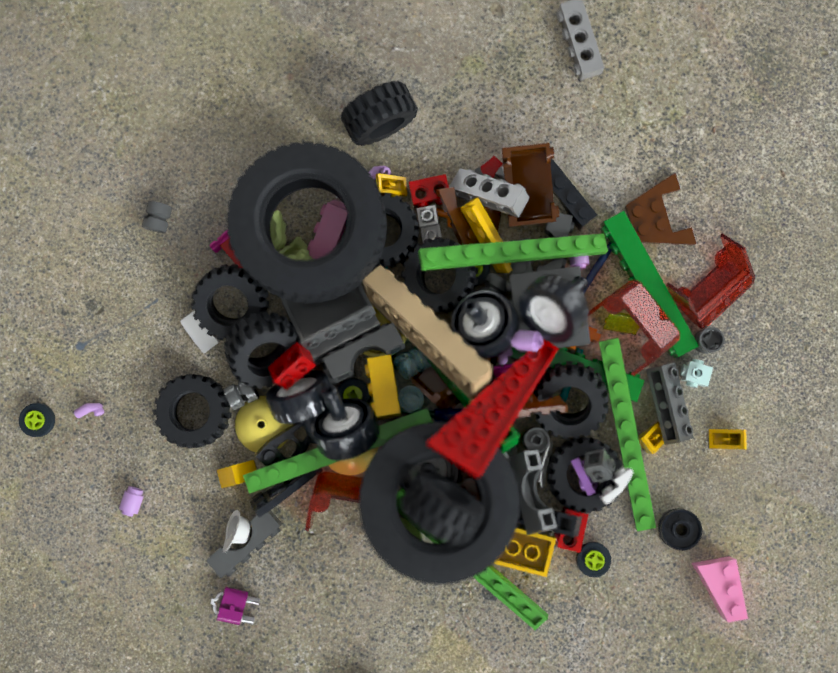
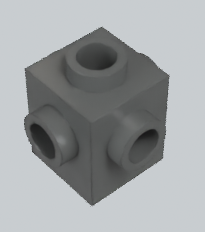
(599, 465)

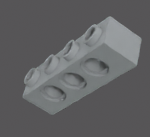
(576, 11)
(491, 192)

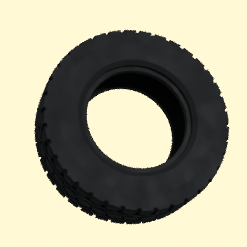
(278, 176)
(434, 561)

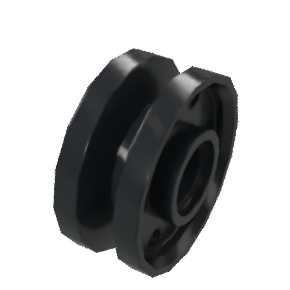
(692, 529)

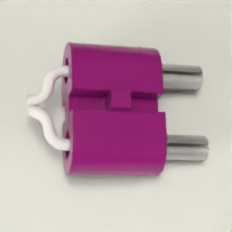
(232, 606)

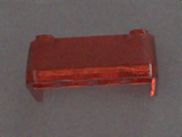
(718, 288)
(647, 315)
(332, 486)

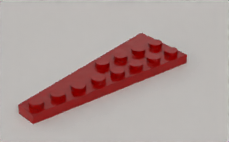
(483, 424)

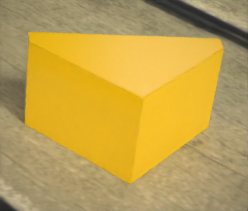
(391, 184)
(651, 438)
(727, 439)
(234, 474)

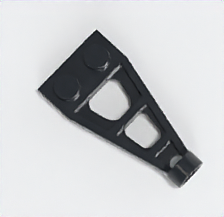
(269, 453)
(263, 503)

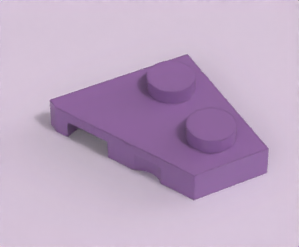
(585, 481)

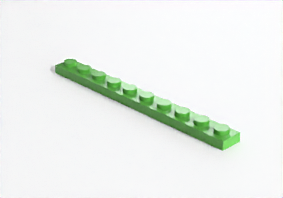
(512, 251)
(627, 433)
(314, 459)
(496, 584)

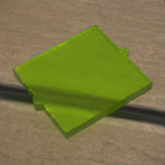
(620, 323)

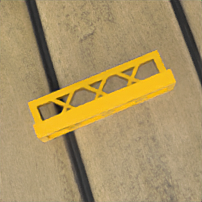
(483, 228)

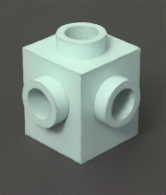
(696, 373)

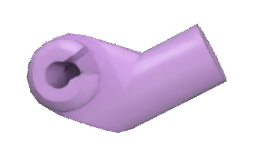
(379, 169)
(503, 358)
(89, 407)

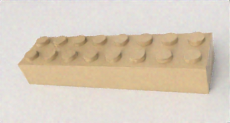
(427, 332)

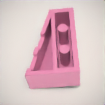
(329, 229)
(724, 586)

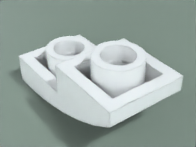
(429, 222)
(198, 335)
(620, 480)

